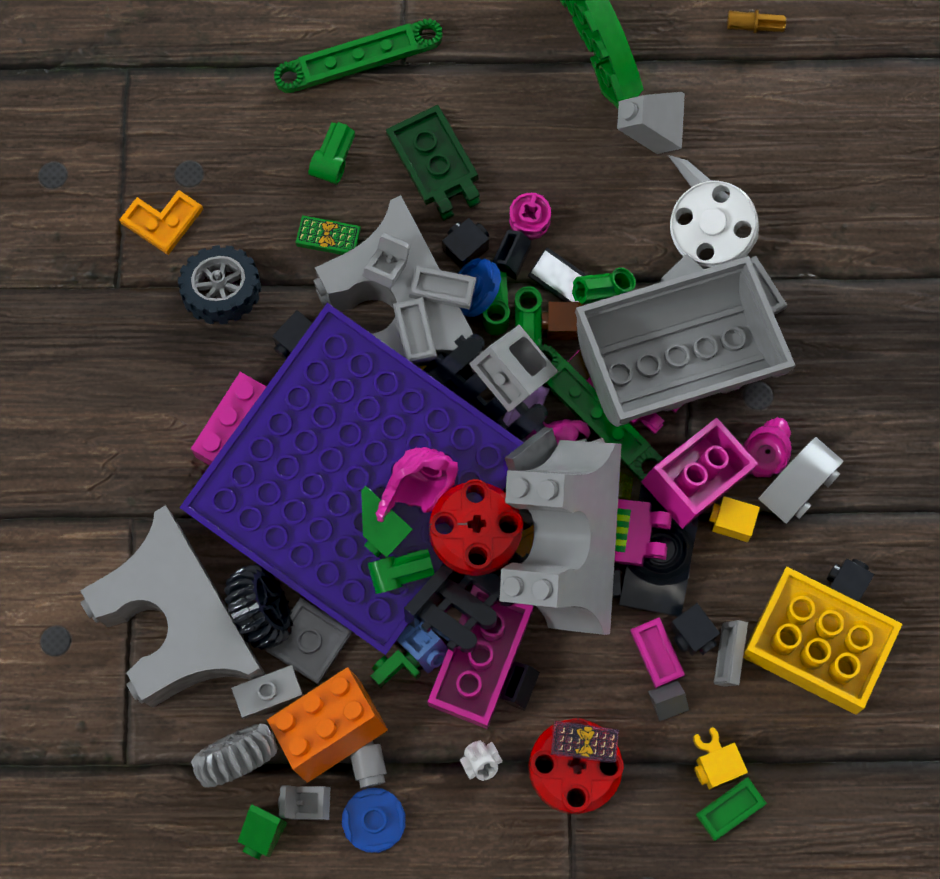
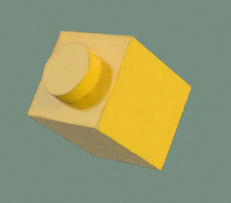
(734, 518)

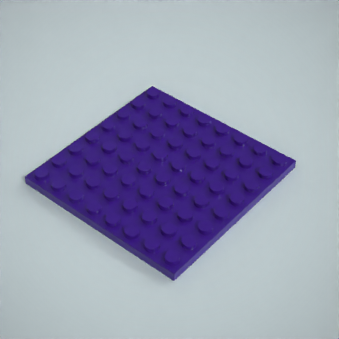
(308, 447)

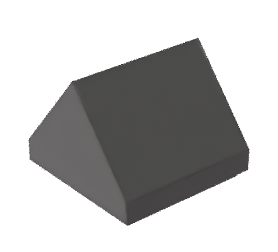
(669, 700)

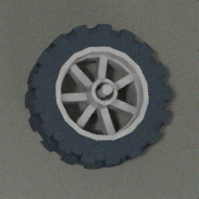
(213, 265)

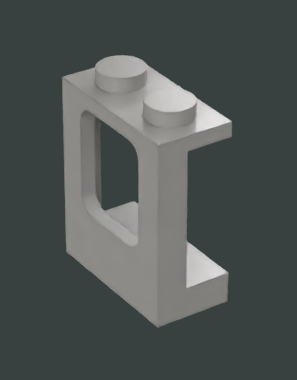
(513, 367)

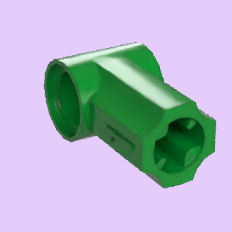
(330, 160)
(602, 286)
(499, 306)
(530, 318)
(394, 572)

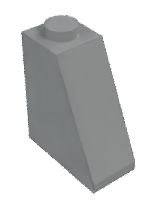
(653, 120)

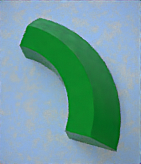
(613, 57)

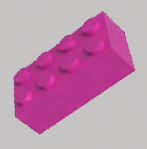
(473, 681)

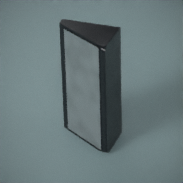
(555, 275)

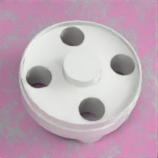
(714, 223)

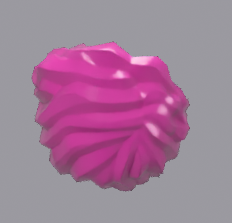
(418, 480)

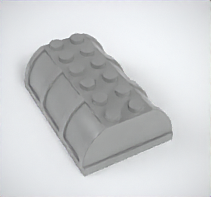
(681, 341)

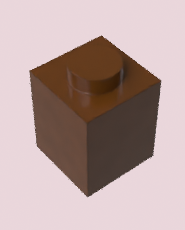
(561, 320)

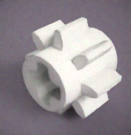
(481, 760)

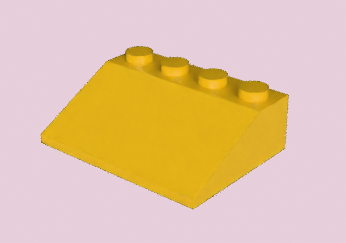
(822, 641)

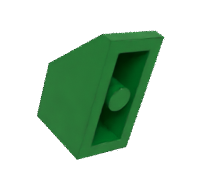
(385, 535)
(260, 832)

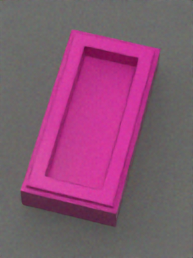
(657, 652)

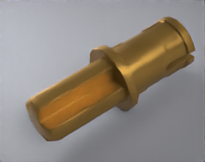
(754, 21)

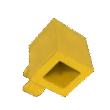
(720, 763)

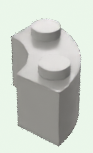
(801, 480)

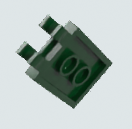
(435, 160)

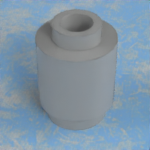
(369, 765)

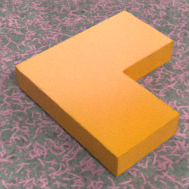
(162, 228)

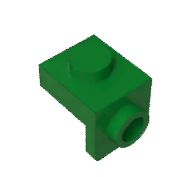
(387, 668)

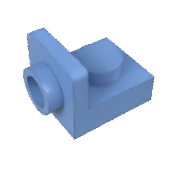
(423, 646)

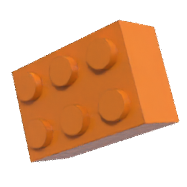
(327, 725)

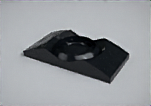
(661, 584)

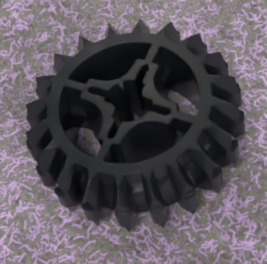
(258, 607)

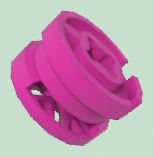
(530, 215)

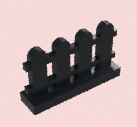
(446, 372)
(444, 586)

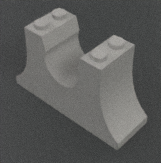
(344, 287)
(574, 536)
(200, 634)

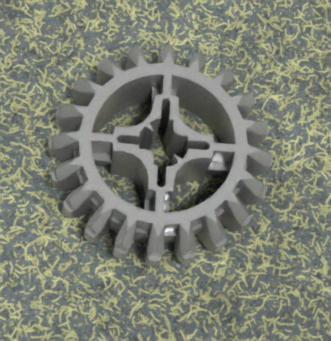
(234, 755)

